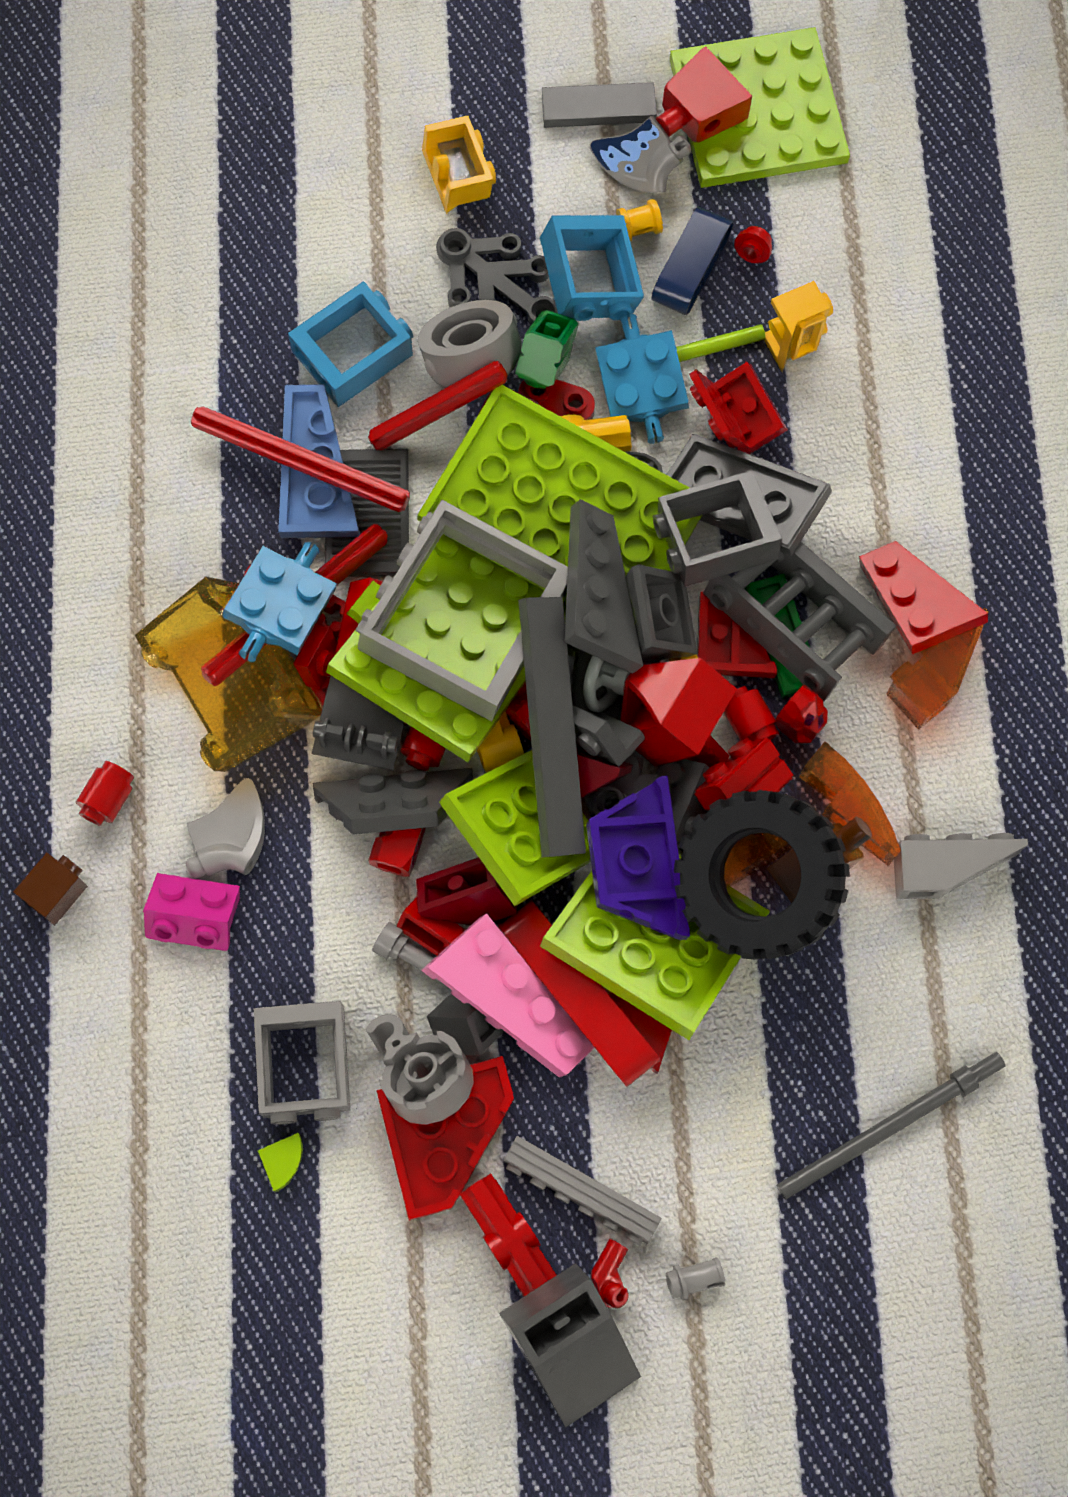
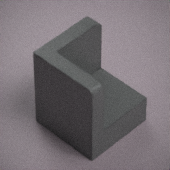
(464, 1025)

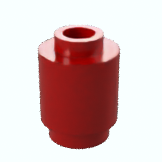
(750, 715)
(421, 751)
(105, 793)

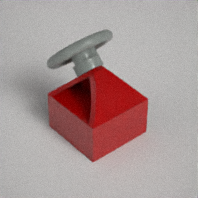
(668, 701)

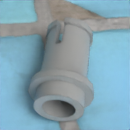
(694, 1278)

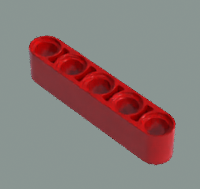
(581, 998)

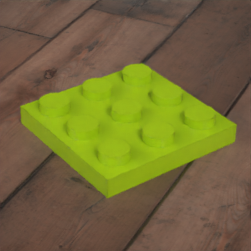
(502, 827)

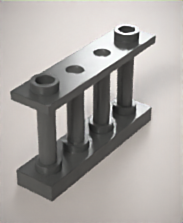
(824, 588)

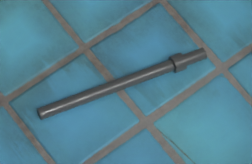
(961, 1082)

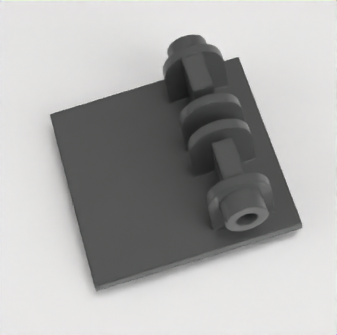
(356, 729)

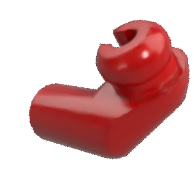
(606, 1275)

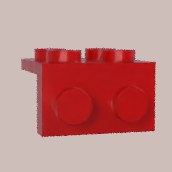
(738, 408)

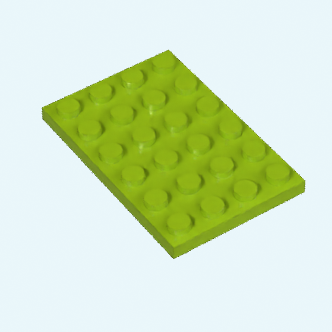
(530, 466)
(458, 617)

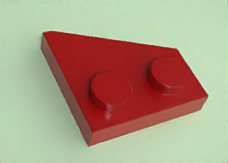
(728, 646)

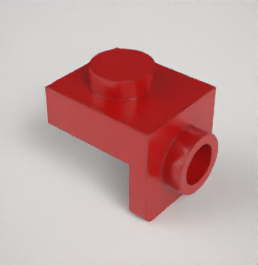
(316, 655)

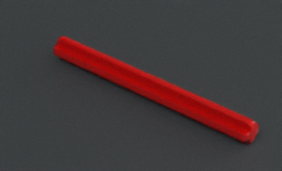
(300, 459)
(336, 570)

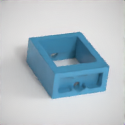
(587, 234)
(371, 368)

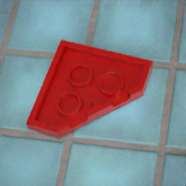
(441, 1156)

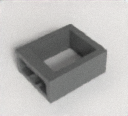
(710, 497)

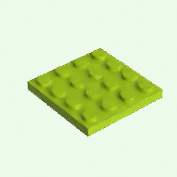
(791, 112)
(648, 969)

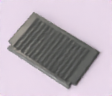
(392, 467)

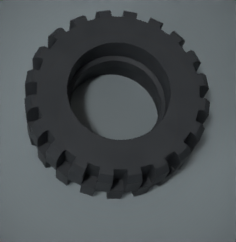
(704, 881)

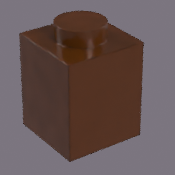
(51, 887)

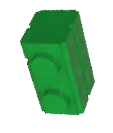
(546, 349)

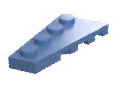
(307, 504)

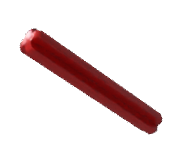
(438, 405)

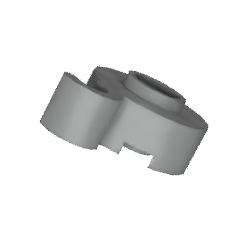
(422, 1075)

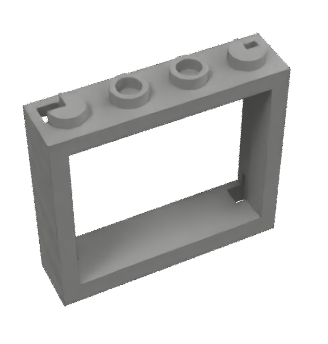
(488, 542)

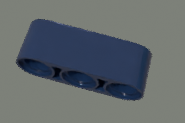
(692, 260)

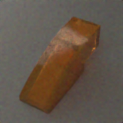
(850, 797)

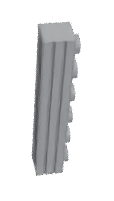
(582, 1190)

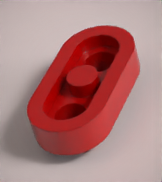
(559, 396)

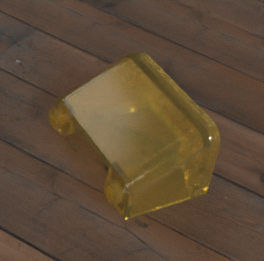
(251, 706)

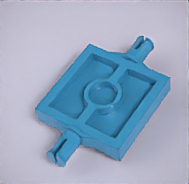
(642, 377)
(279, 601)

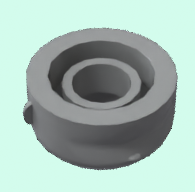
(468, 340)

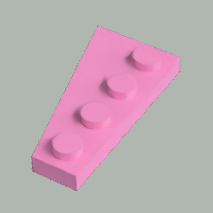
(498, 982)

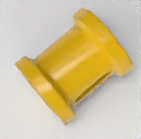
(642, 219)

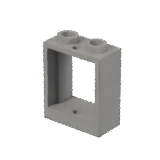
(297, 1017)

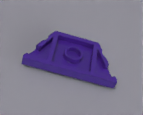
(635, 859)

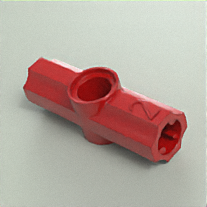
(508, 1235)

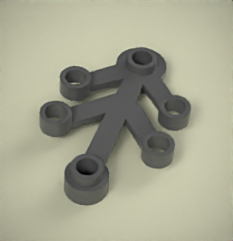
(492, 274)

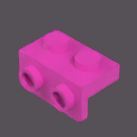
(190, 911)

